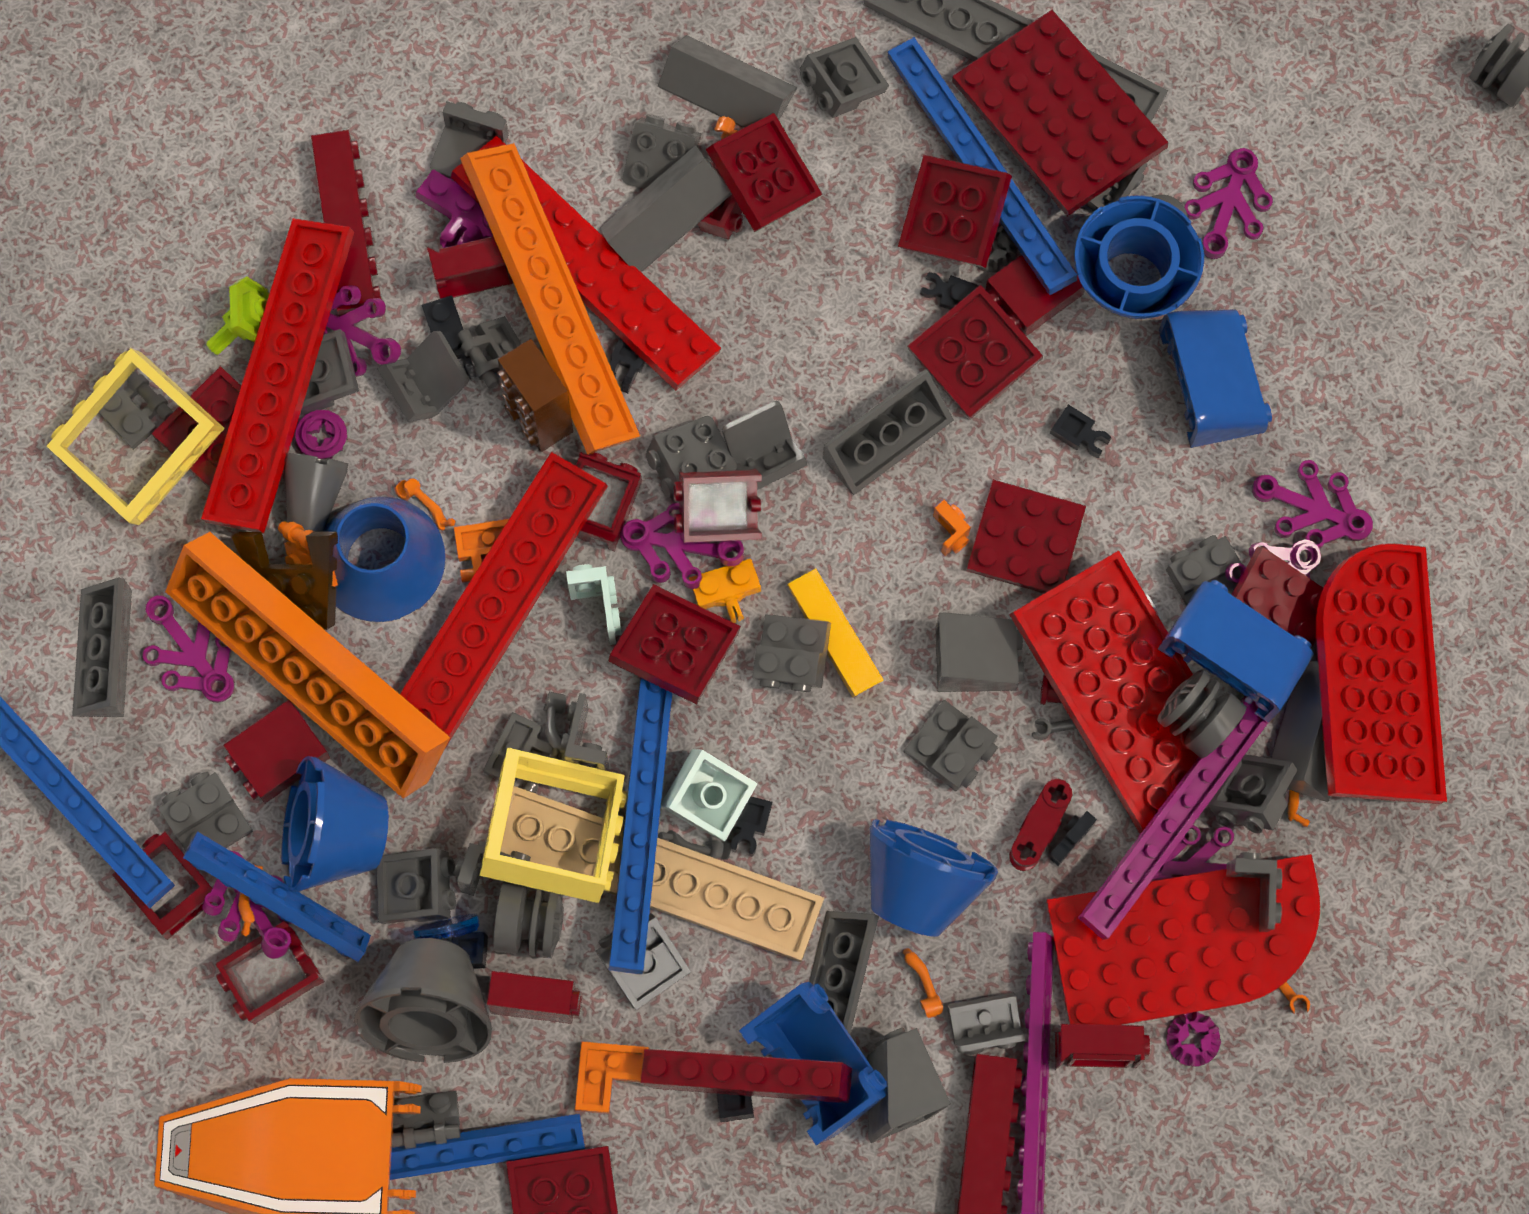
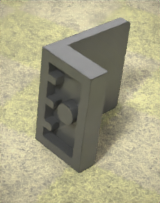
(589, 753)

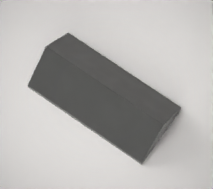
(723, 83)
(666, 210)
(887, 433)
(102, 650)
(1302, 736)
(843, 960)

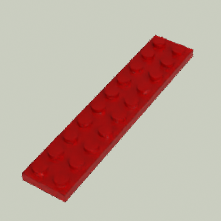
(618, 292)
(277, 375)
(502, 592)

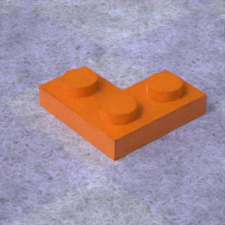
(599, 1067)

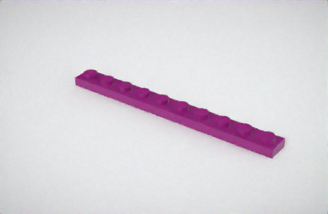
(1169, 827)
(1035, 1085)

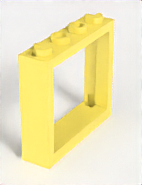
(171, 470)
(568, 777)

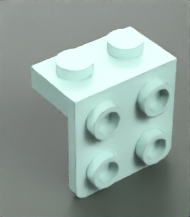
(594, 582)

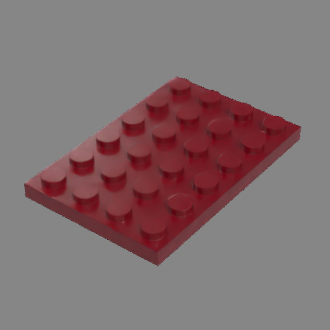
(1059, 112)

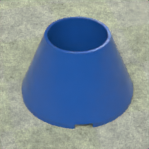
(1147, 229)
(405, 583)
(331, 827)
(922, 877)

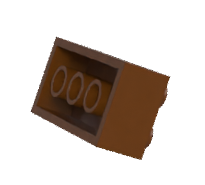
(534, 396)

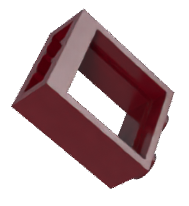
(188, 908)

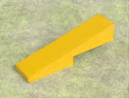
(844, 646)

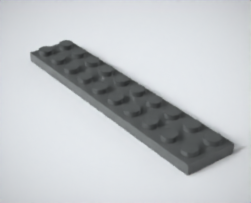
(981, 25)

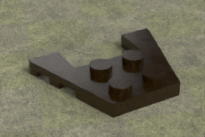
(303, 584)

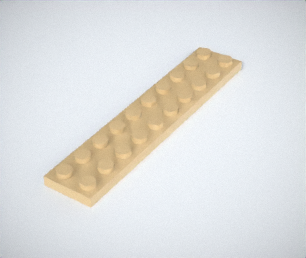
(683, 880)

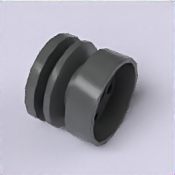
(1504, 63)
(1195, 708)
(527, 920)

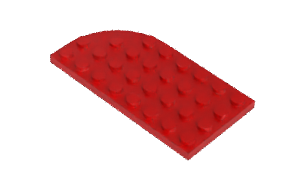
(1104, 662)
(1380, 678)
(1184, 946)

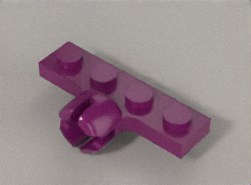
(465, 214)

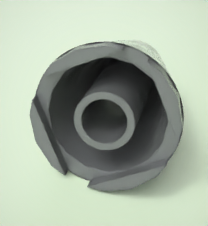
(312, 489)

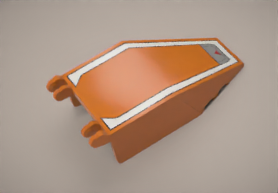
(287, 1148)

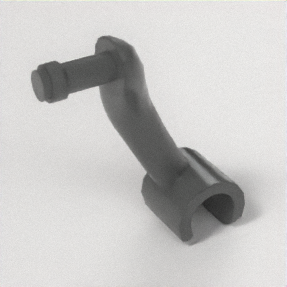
(555, 704)
(1052, 727)
(718, 849)

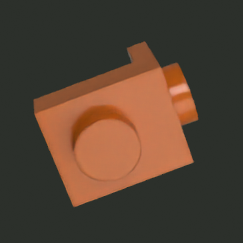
(954, 523)

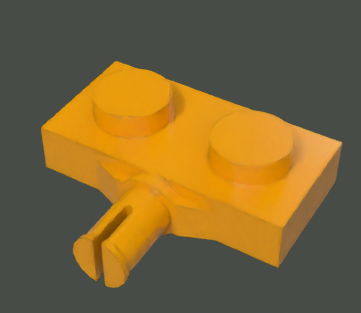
(727, 587)

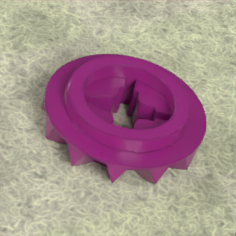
(312, 424)
(1188, 1053)

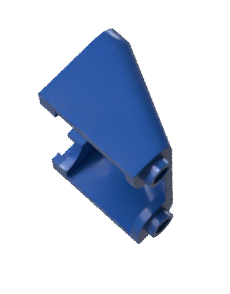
(1215, 375)
(1239, 647)
(808, 1029)

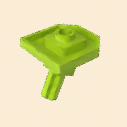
(244, 316)

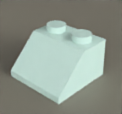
(708, 794)

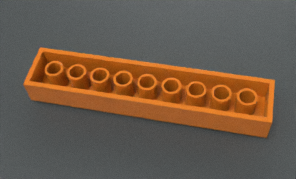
(307, 664)

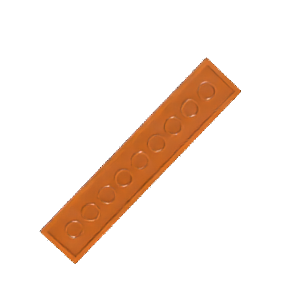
(550, 296)

